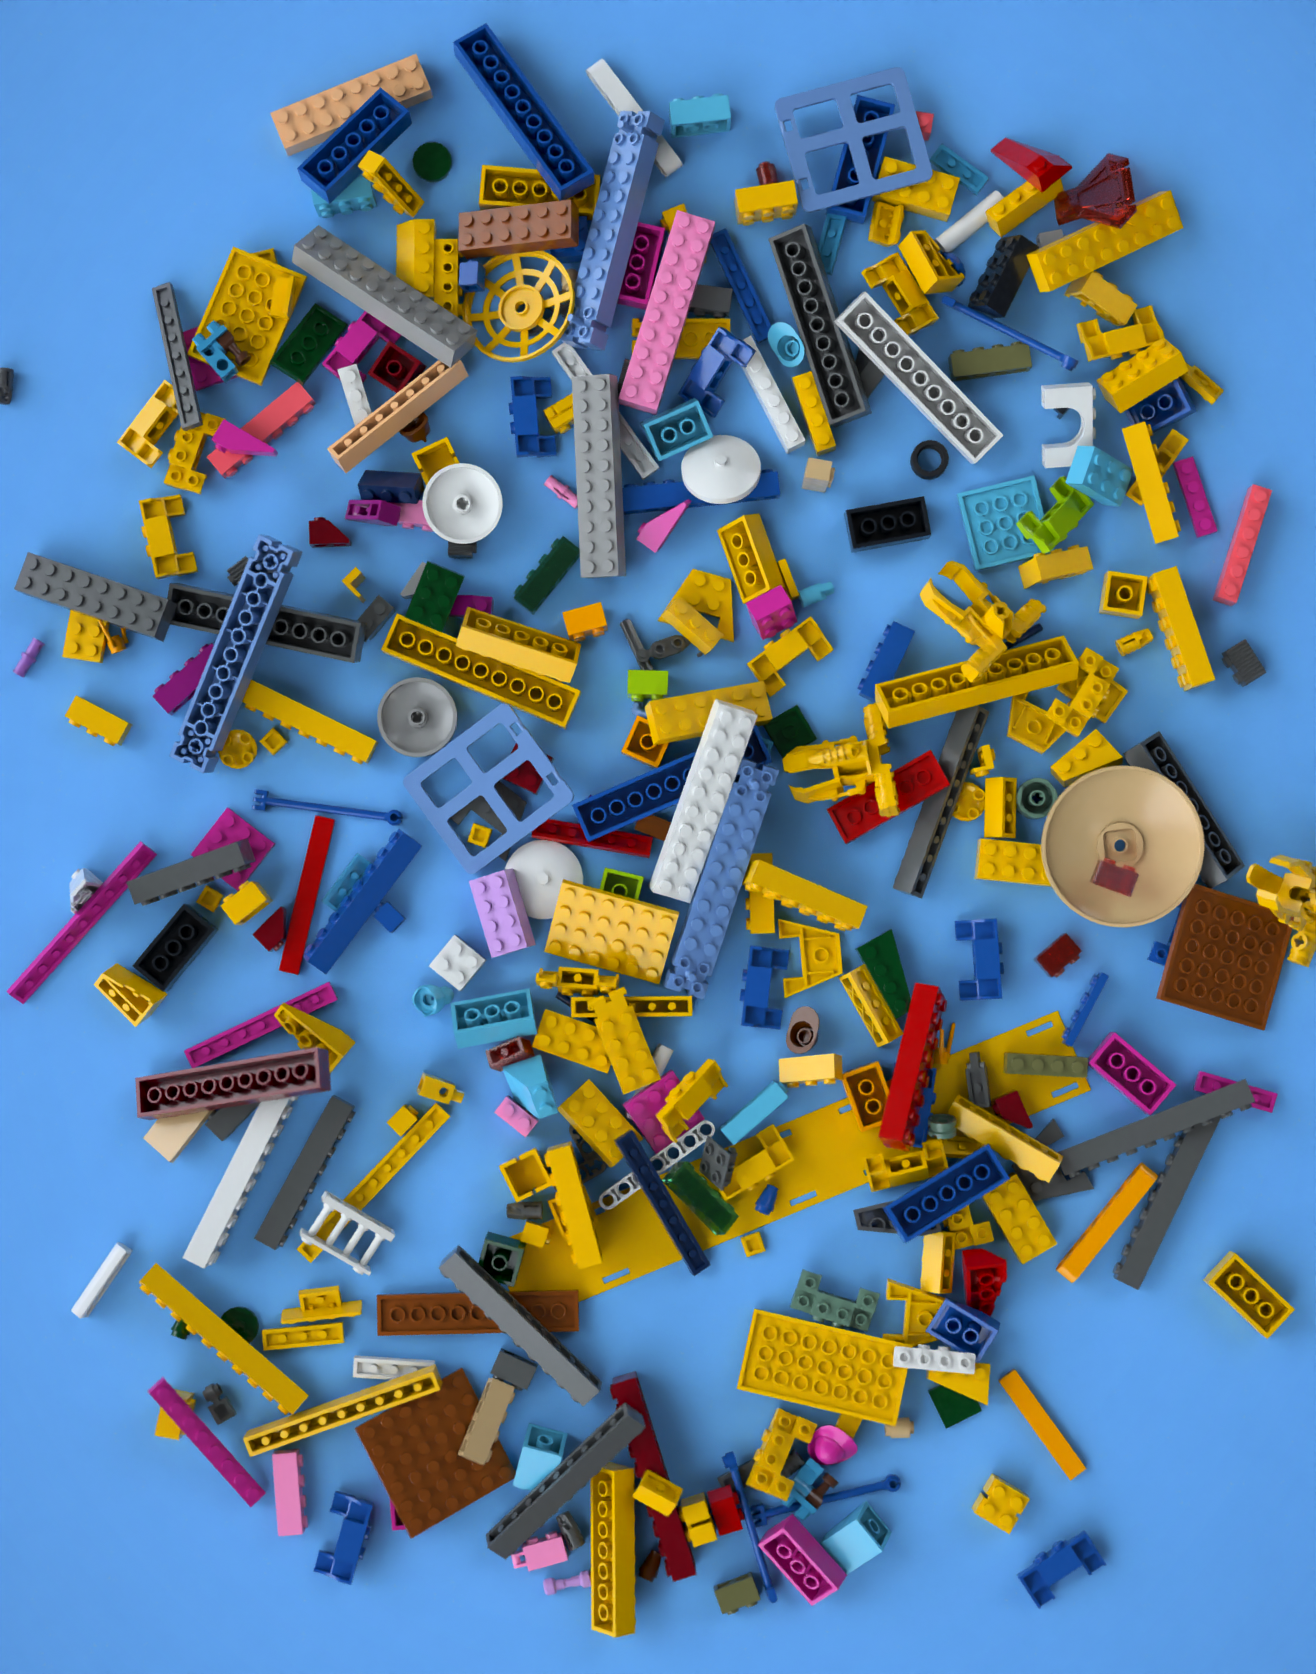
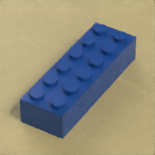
(865, 110)
(371, 128)
(946, 1193)

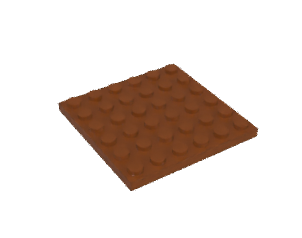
(1225, 957)
(419, 1460)

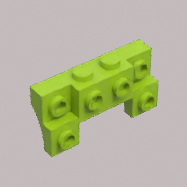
(1059, 520)

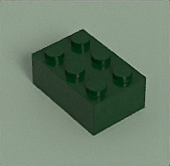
(434, 596)

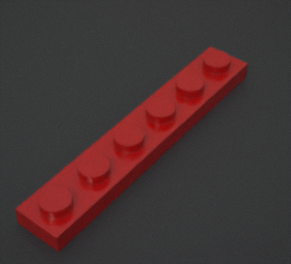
(573, 834)

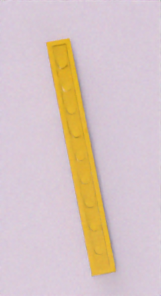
(382, 1173)

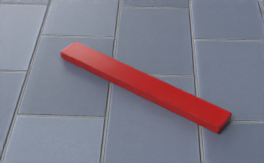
(307, 895)

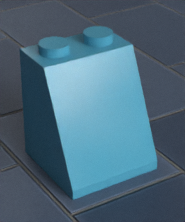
(531, 1086)
(539, 1456)
(856, 1538)

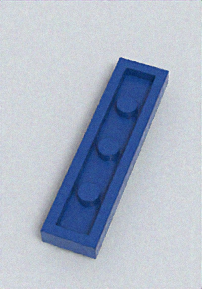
(1080, 1016)

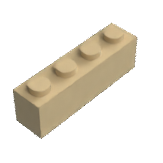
(486, 1421)

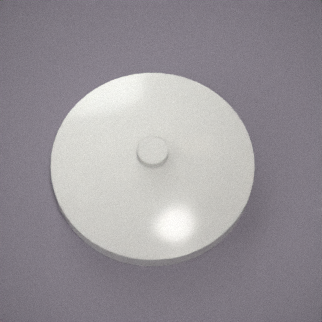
(721, 469)
(462, 503)
(540, 872)

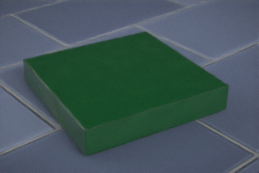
(789, 731)
(952, 1405)

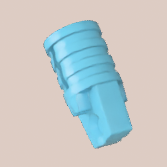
(815, 593)

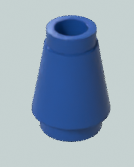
(767, 1199)

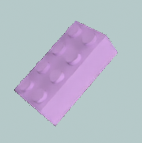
(502, 912)

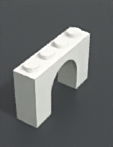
(1080, 398)

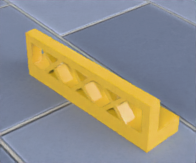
(872, 1005)

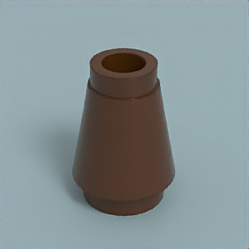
(650, 1566)

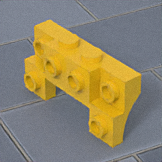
(904, 293)
(1122, 340)
(150, 425)
(187, 453)
(160, 537)
(789, 647)
(1087, 697)
(577, 980)
(689, 1097)
(759, 1165)
(905, 1168)
(967, 1232)
(774, 1451)

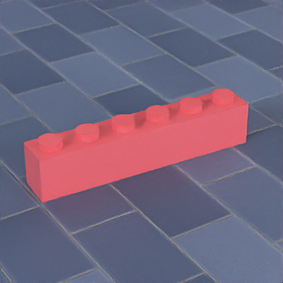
(266, 426)
(1242, 545)

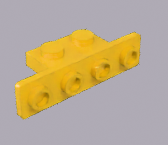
(320, 1304)

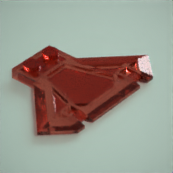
(1101, 196)

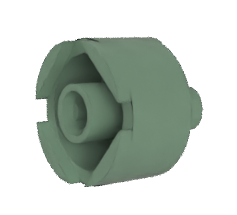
(1044, 791)

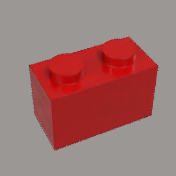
(725, 1510)

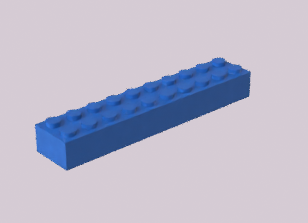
(523, 112)
(648, 793)

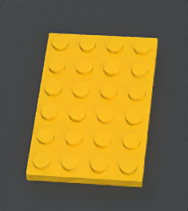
(243, 306)
(611, 931)

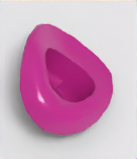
(831, 1446)

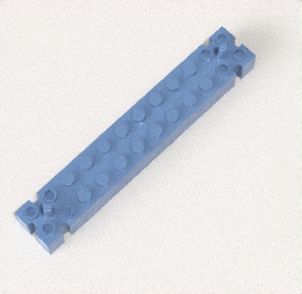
(613, 229)
(236, 653)
(720, 880)

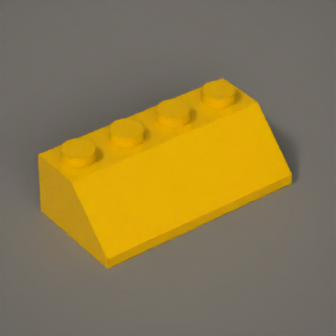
(416, 254)
(750, 556)

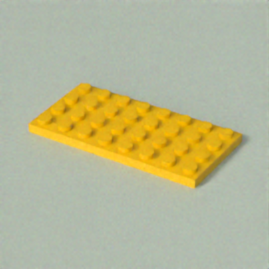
(822, 1367)

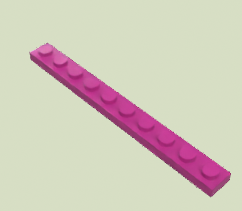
(81, 923)

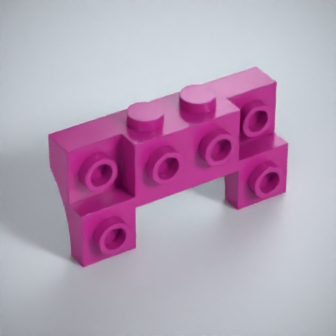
(357, 343)

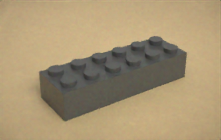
(191, 871)

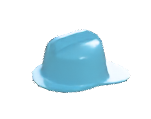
(786, 344)

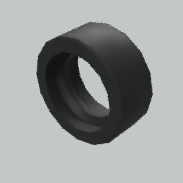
(931, 445)

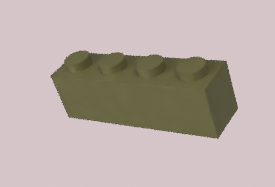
(989, 362)
(1045, 1065)

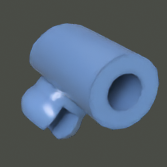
(637, 710)

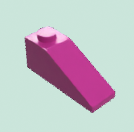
(237, 441)
(656, 531)

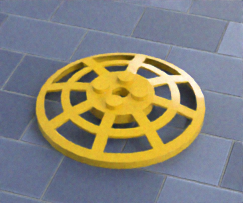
(513, 298)

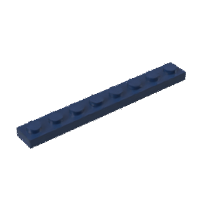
(662, 1202)

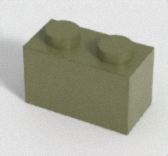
(737, 1593)

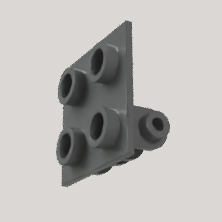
(717, 1163)

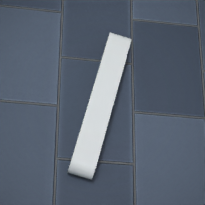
(621, 100)
(666, 1160)

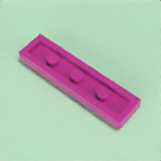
(1194, 497)
(1208, 1083)

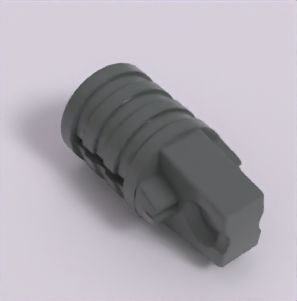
(6, 385)
(525, 1210)
(792, 1464)
(570, 1531)

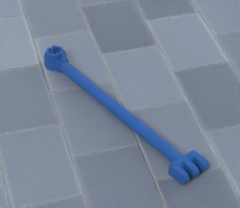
(1068, 362)
(265, 800)
(730, 1462)
(884, 1484)

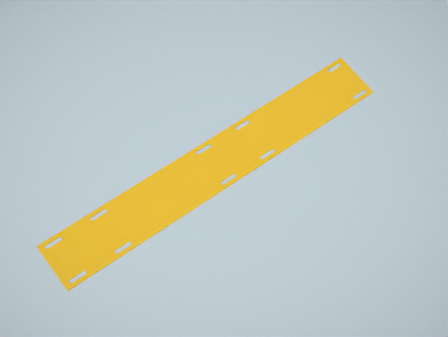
(826, 1160)

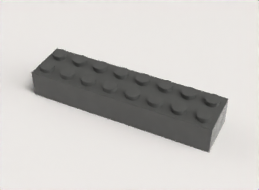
(95, 596)
(1220, 857)

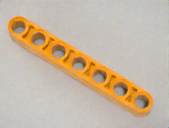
(1106, 1222)

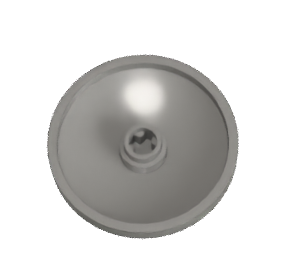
(417, 717)

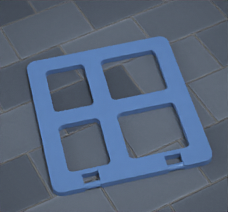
(852, 134)
(484, 785)

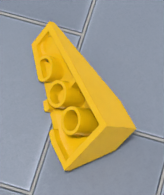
(314, 1033)

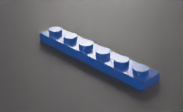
(741, 285)

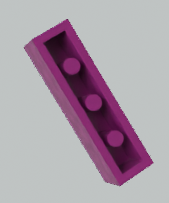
(183, 683)

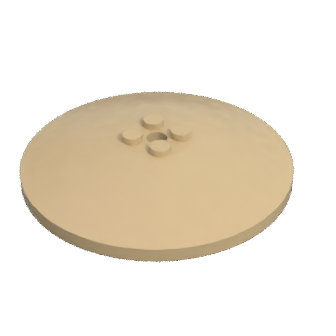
(1159, 837)

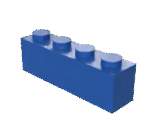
(887, 659)

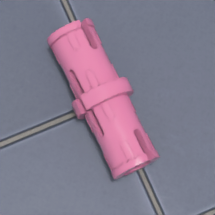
(562, 491)

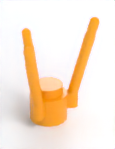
(115, 643)
(942, 1053)

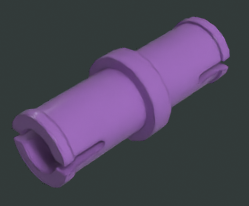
(28, 657)

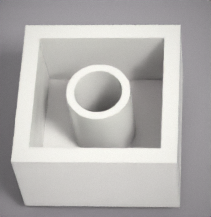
(457, 963)

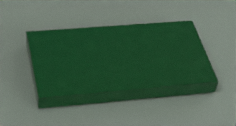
(308, 344)

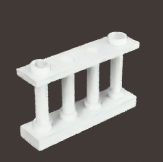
(348, 1213)

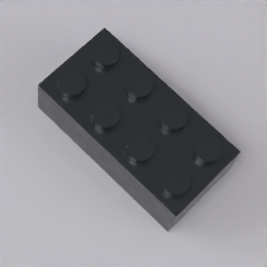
(1002, 276)
(887, 524)
(175, 947)

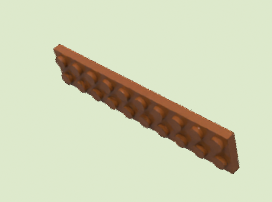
(457, 1315)

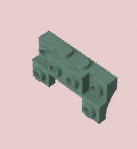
(832, 1307)

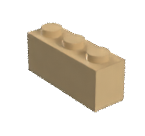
(818, 475)

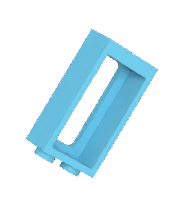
(754, 1111)

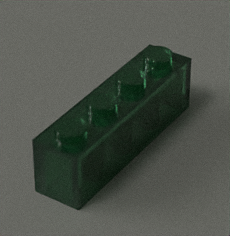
(547, 575)
(700, 1197)

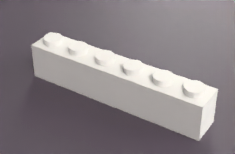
(772, 401)

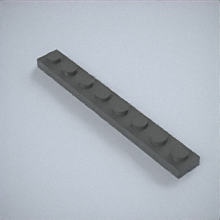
(177, 356)

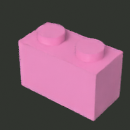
(516, 1116)

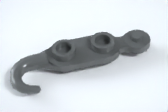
(664, 648)

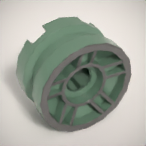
(942, 1126)

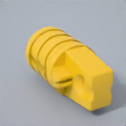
(1133, 641)

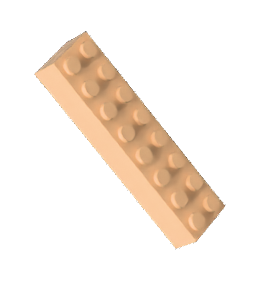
(320, 115)

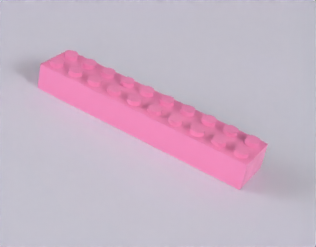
(666, 312)

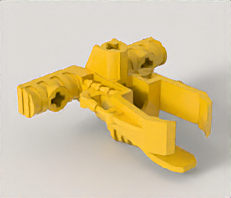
(982, 621)
(852, 764)
(1288, 898)

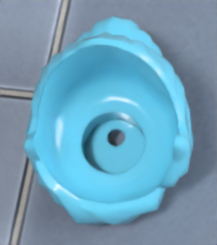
(423, 1001)

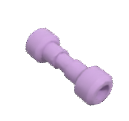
(552, 1585)

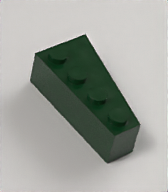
(885, 967)

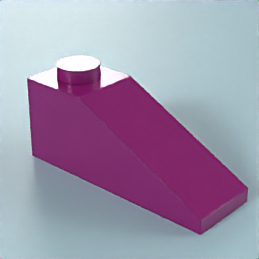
(373, 512)
(480, 603)

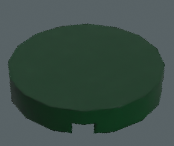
(432, 162)
(243, 1322)

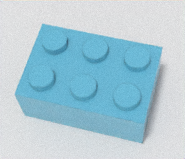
(699, 115)
(356, 196)
(676, 429)
(1099, 475)

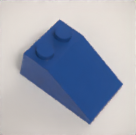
(1163, 406)
(963, 1328)

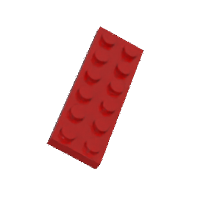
(914, 784)

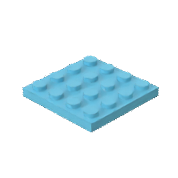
(991, 521)

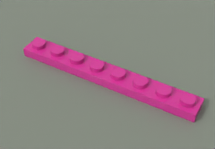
(257, 1026)
(206, 1442)

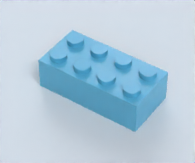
(493, 1018)

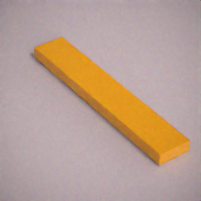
(1042, 1424)

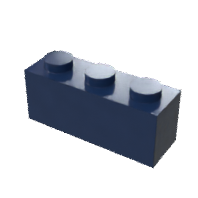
(391, 486)

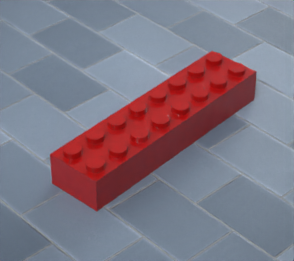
(912, 1067)

